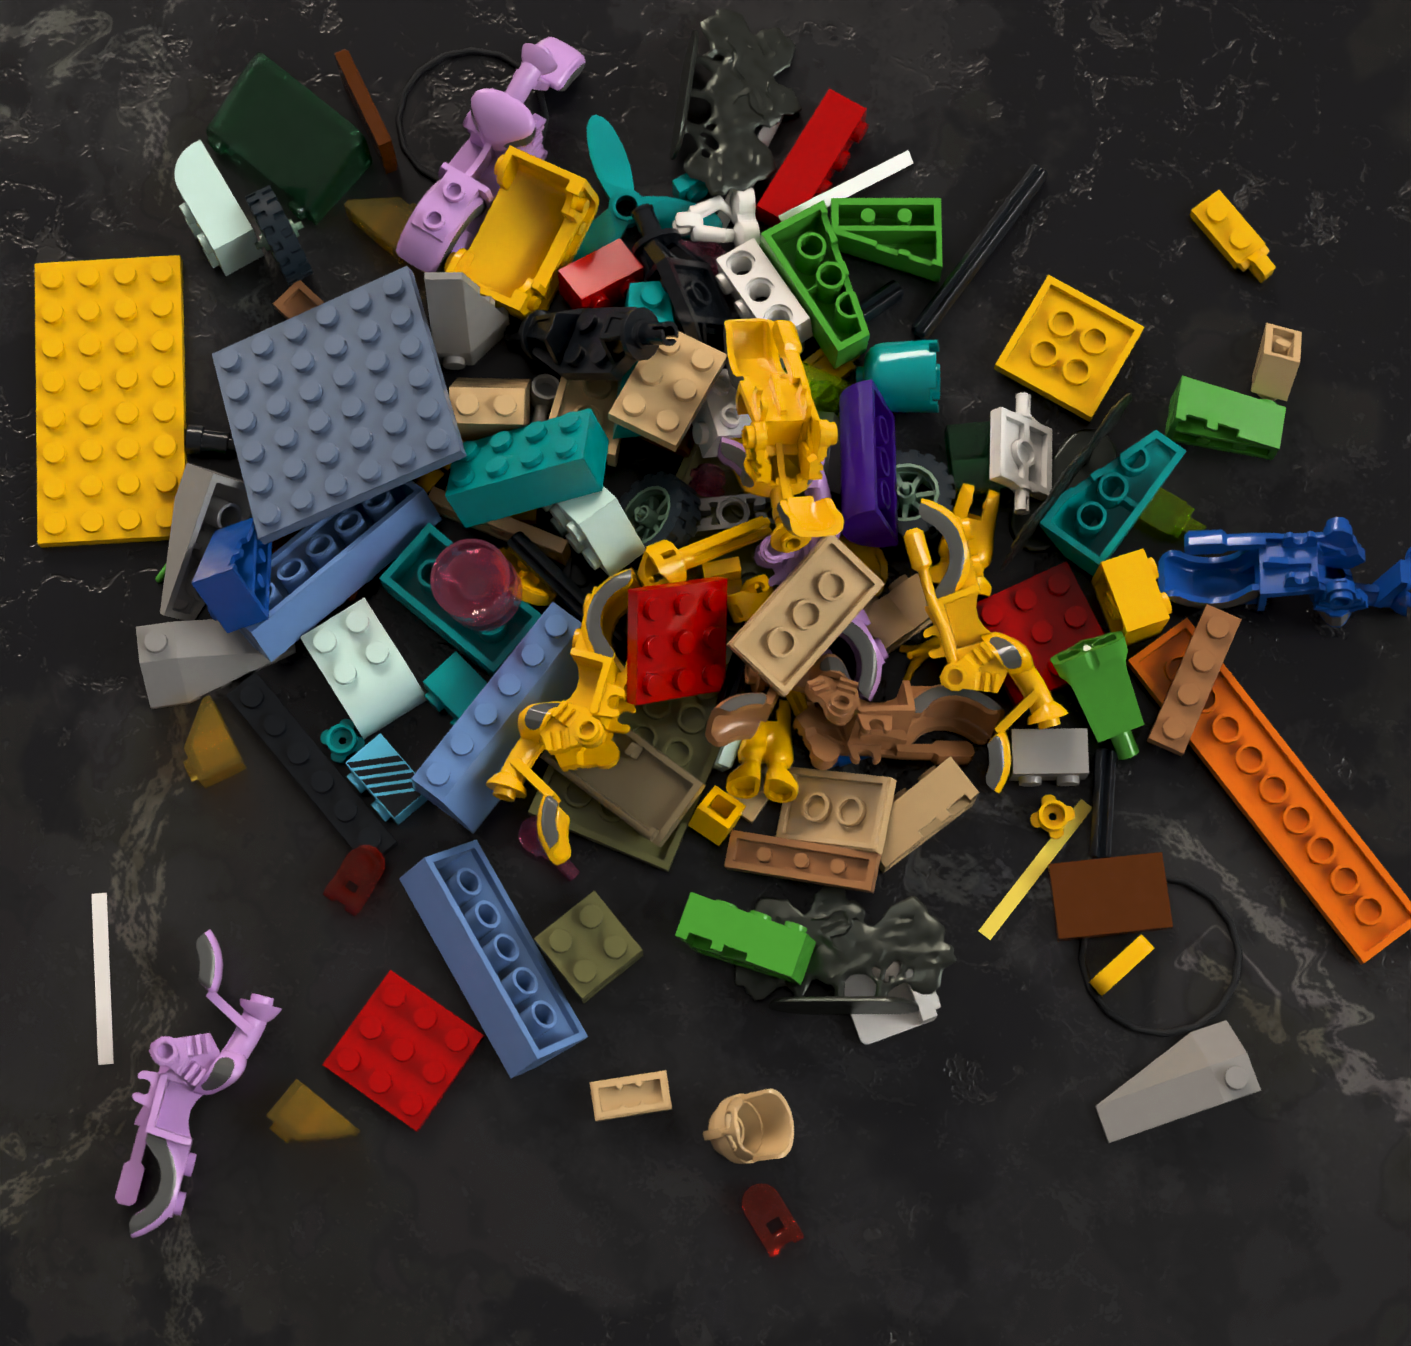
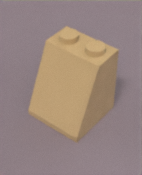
(490, 405)

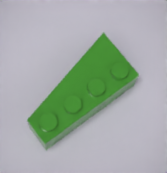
(812, 267)

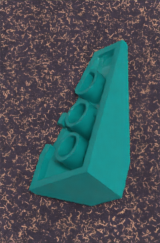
(1101, 510)

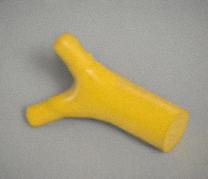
(918, 654)

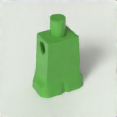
(1103, 689)

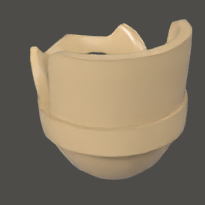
(752, 1127)

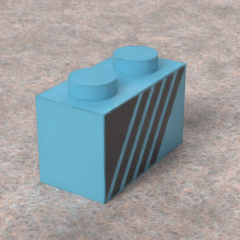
(386, 779)

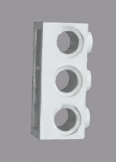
(760, 282)

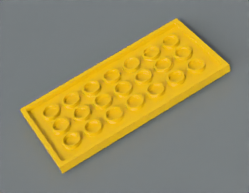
(109, 399)

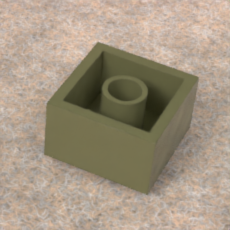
(589, 946)

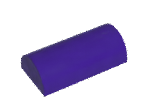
(868, 467)

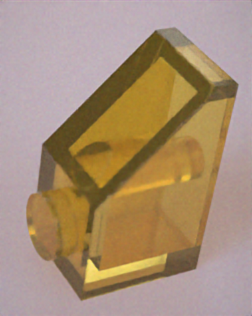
(381, 220)
(211, 747)
(308, 1117)

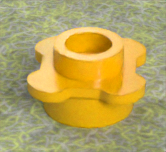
(1054, 827)

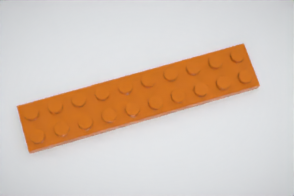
(1284, 804)

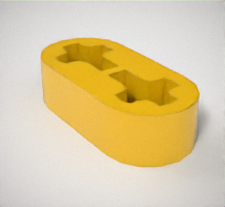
(1121, 965)

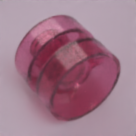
(476, 584)

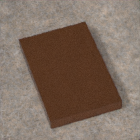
(366, 111)
(1110, 896)

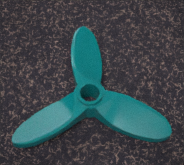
(616, 180)

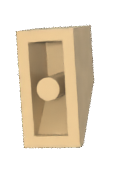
(1276, 362)

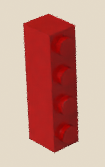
(814, 157)

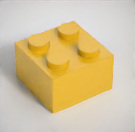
(1131, 596)

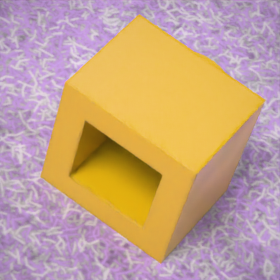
(716, 815)

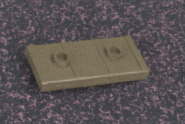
(641, 788)

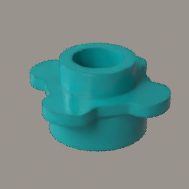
(345, 730)

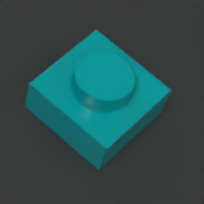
(688, 188)

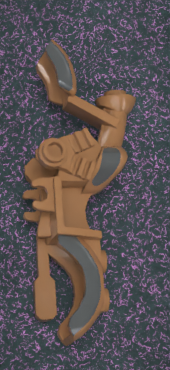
(846, 725)

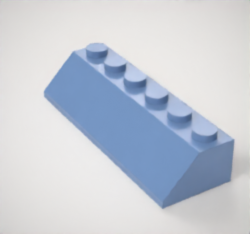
(334, 560)
(488, 729)
(493, 957)

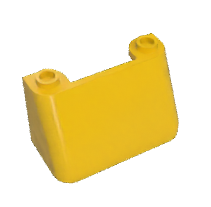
(527, 233)

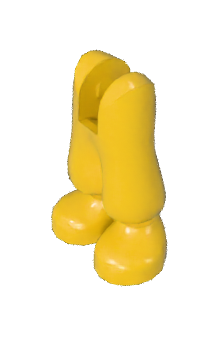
(983, 533)
(770, 746)

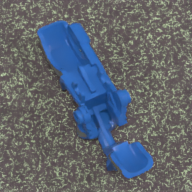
(1280, 567)

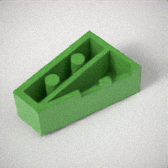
(891, 232)
(1224, 420)
(746, 938)

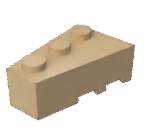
(925, 810)

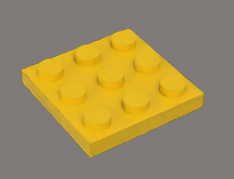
(1069, 348)

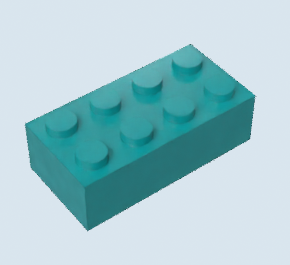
(528, 468)
(410, 585)

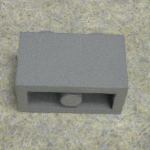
(1049, 756)

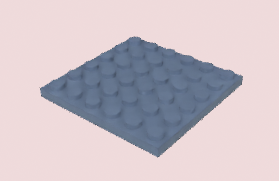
(337, 405)

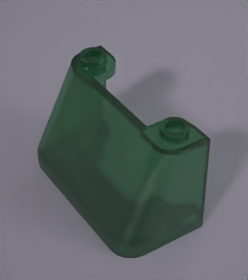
(290, 138)

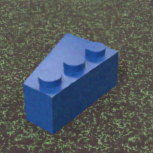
(235, 576)

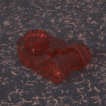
(364, 868)
(763, 1204)

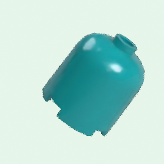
(904, 374)

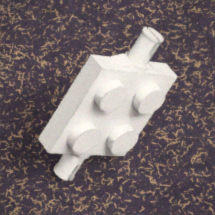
(1021, 453)

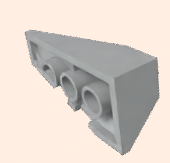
(461, 319)
(201, 506)
(193, 659)
(1190, 1077)

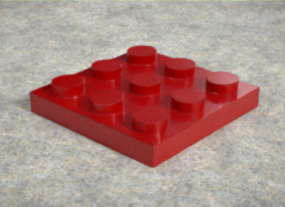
(1044, 615)
(676, 640)
(403, 1050)

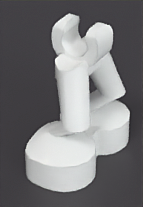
(740, 211)

